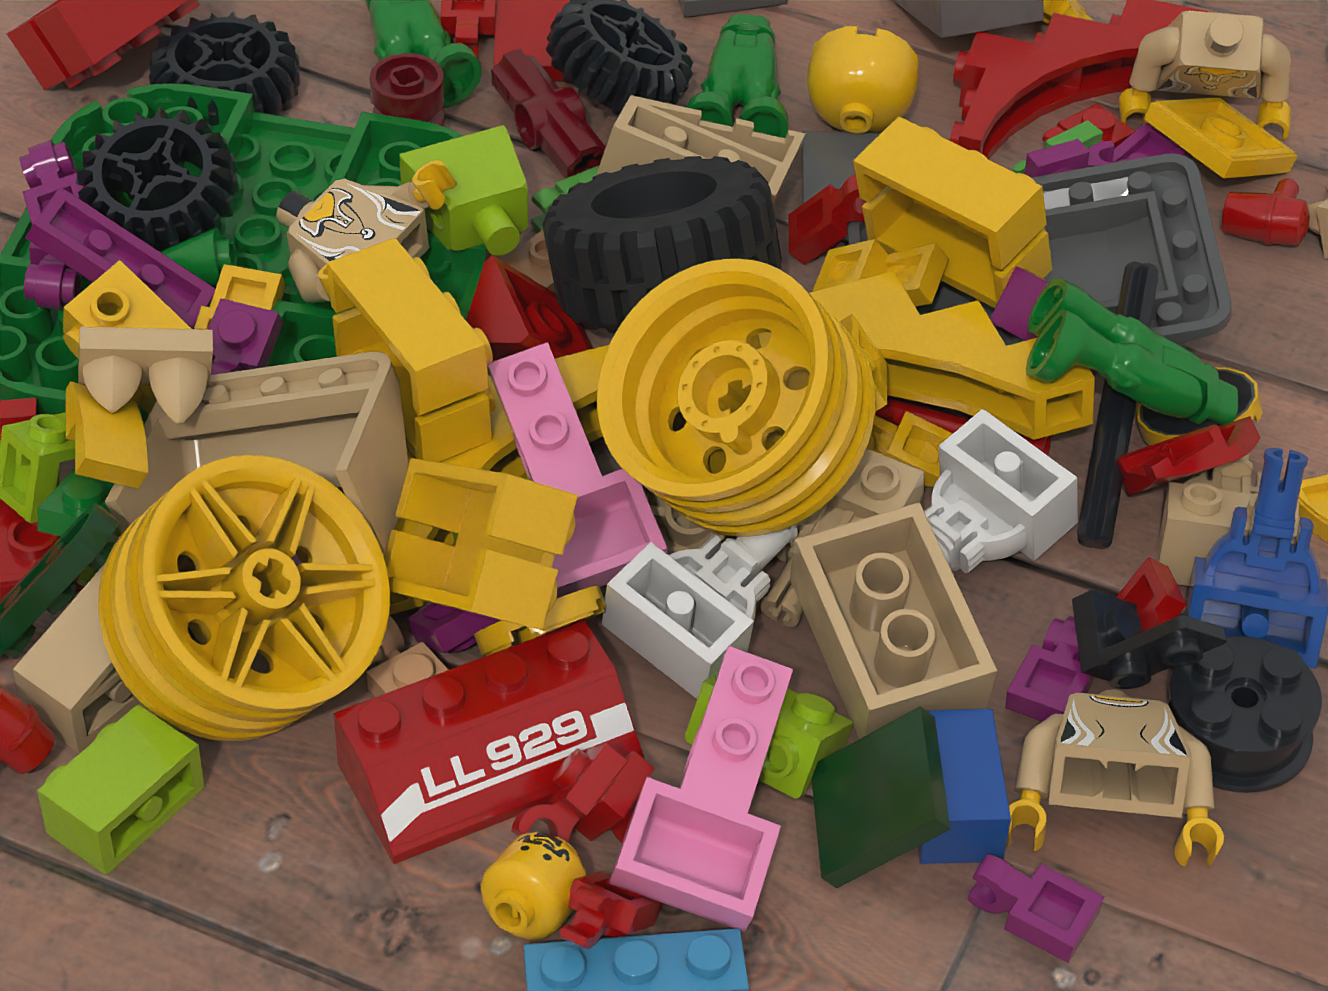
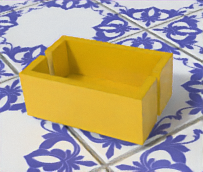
(943, 194)
(427, 340)
(502, 546)

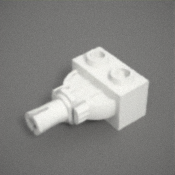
(998, 496)
(692, 603)

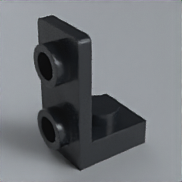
(1118, 650)

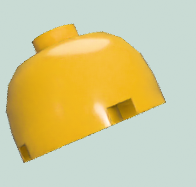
(862, 79)

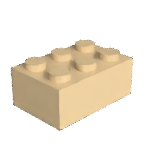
(891, 619)

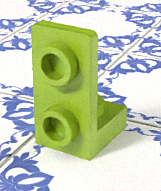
(32, 460)

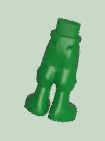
(416, 29)
(744, 74)
(1126, 353)

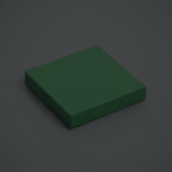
(879, 797)

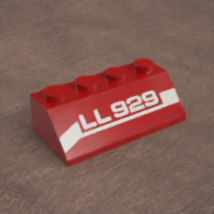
(480, 739)

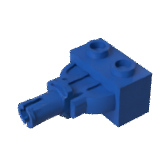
(1261, 579)

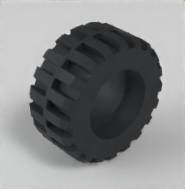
(648, 222)

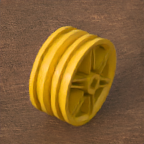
(764, 426)
(244, 598)

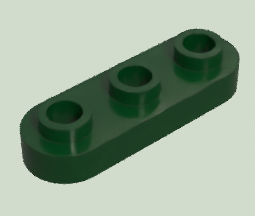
(52, 577)

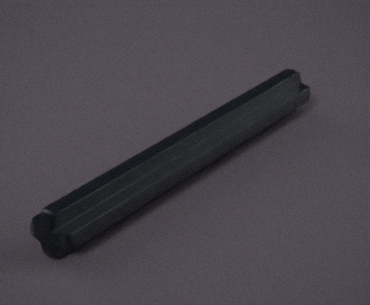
(1114, 422)

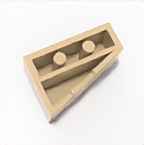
(662, 130)
(71, 673)

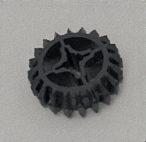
(618, 53)
(232, 57)
(147, 165)

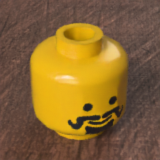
(531, 884)

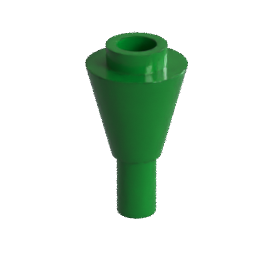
(204, 255)

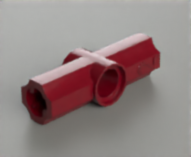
(547, 114)

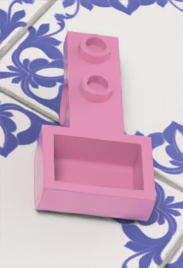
(610, 509)
(697, 840)

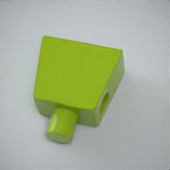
(489, 194)

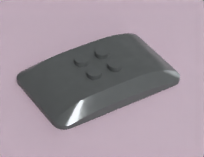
(1121, 215)

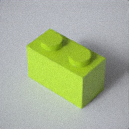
(121, 788)

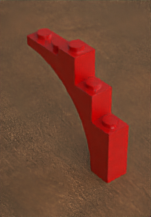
(1017, 81)

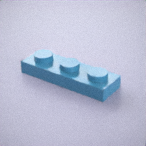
(640, 963)

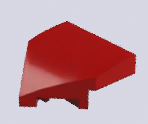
(1187, 454)

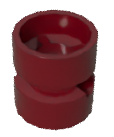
(408, 88)

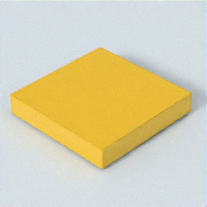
(1220, 137)

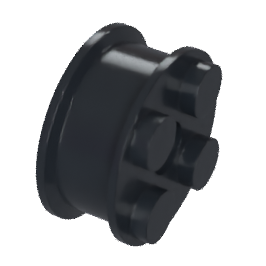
(1250, 710)

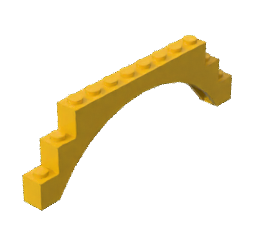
(931, 358)

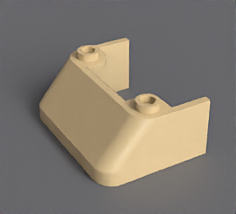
(322, 414)

